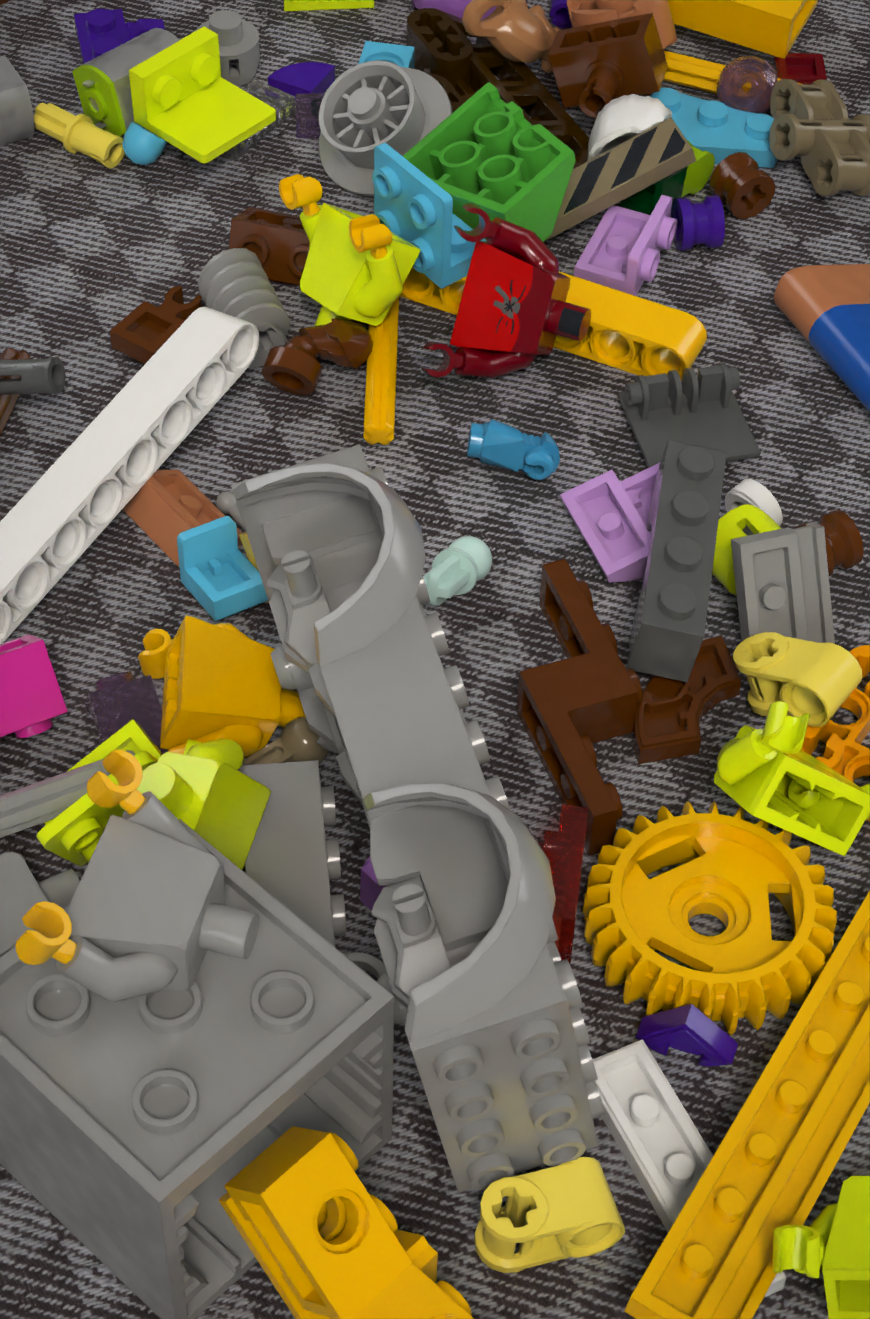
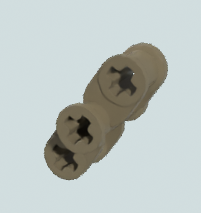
(816, 125)

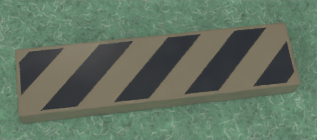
(623, 173)

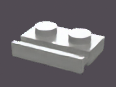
(784, 583)

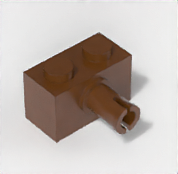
(607, 62)

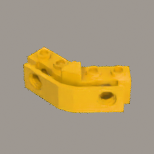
(331, 1241)

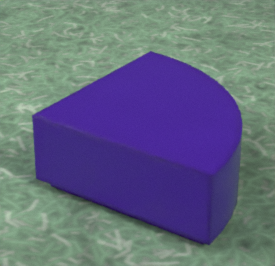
(303, 78)
(689, 1032)

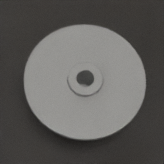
(372, 107)

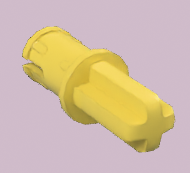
(79, 134)

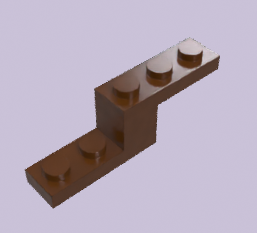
(578, 702)

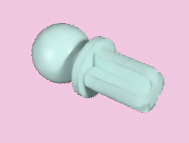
(457, 569)

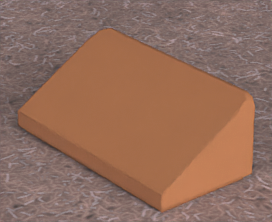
(171, 506)

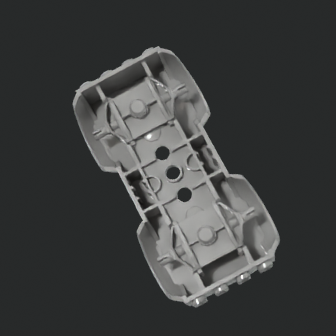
(464, 877)

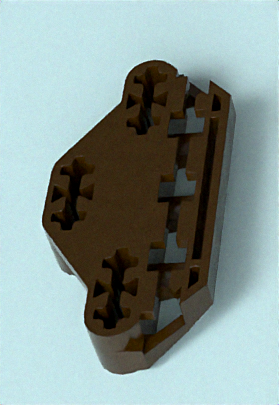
(465, 68)

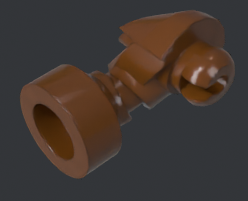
(295, 365)

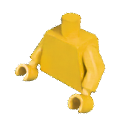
(216, 686)

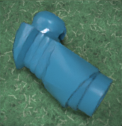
(510, 449)

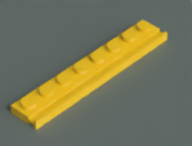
(774, 1153)

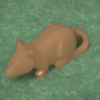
(512, 29)

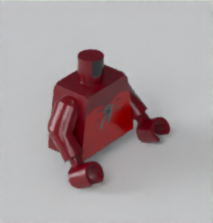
(508, 303)

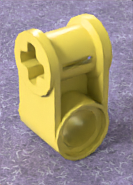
(797, 671)
(550, 1214)

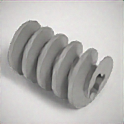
(240, 287)

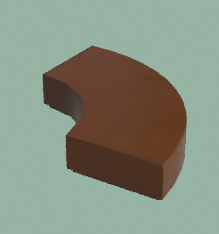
(673, 709)

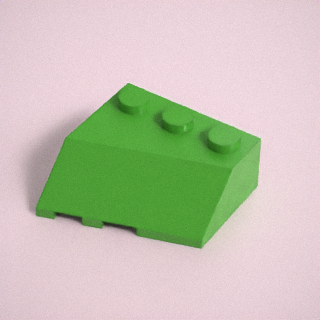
(498, 162)

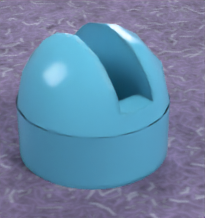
(142, 145)

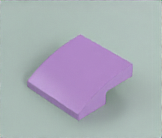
(614, 521)

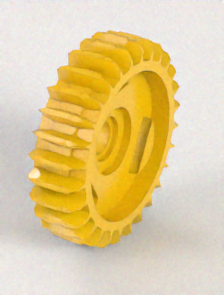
(725, 876)

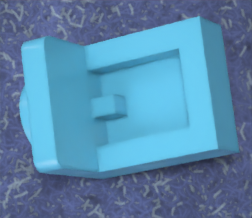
(217, 570)

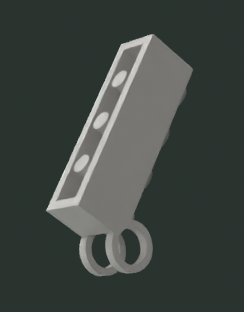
(294, 857)

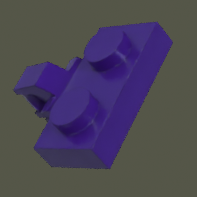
(106, 29)

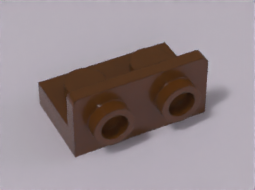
(275, 239)

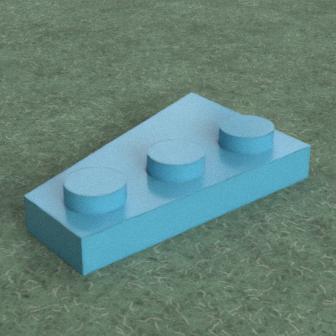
(719, 127)

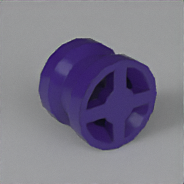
(698, 222)

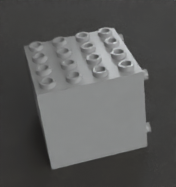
(157, 1100)

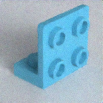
(421, 215)

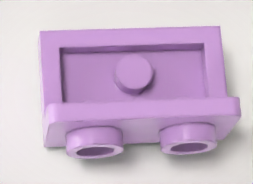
(627, 247)

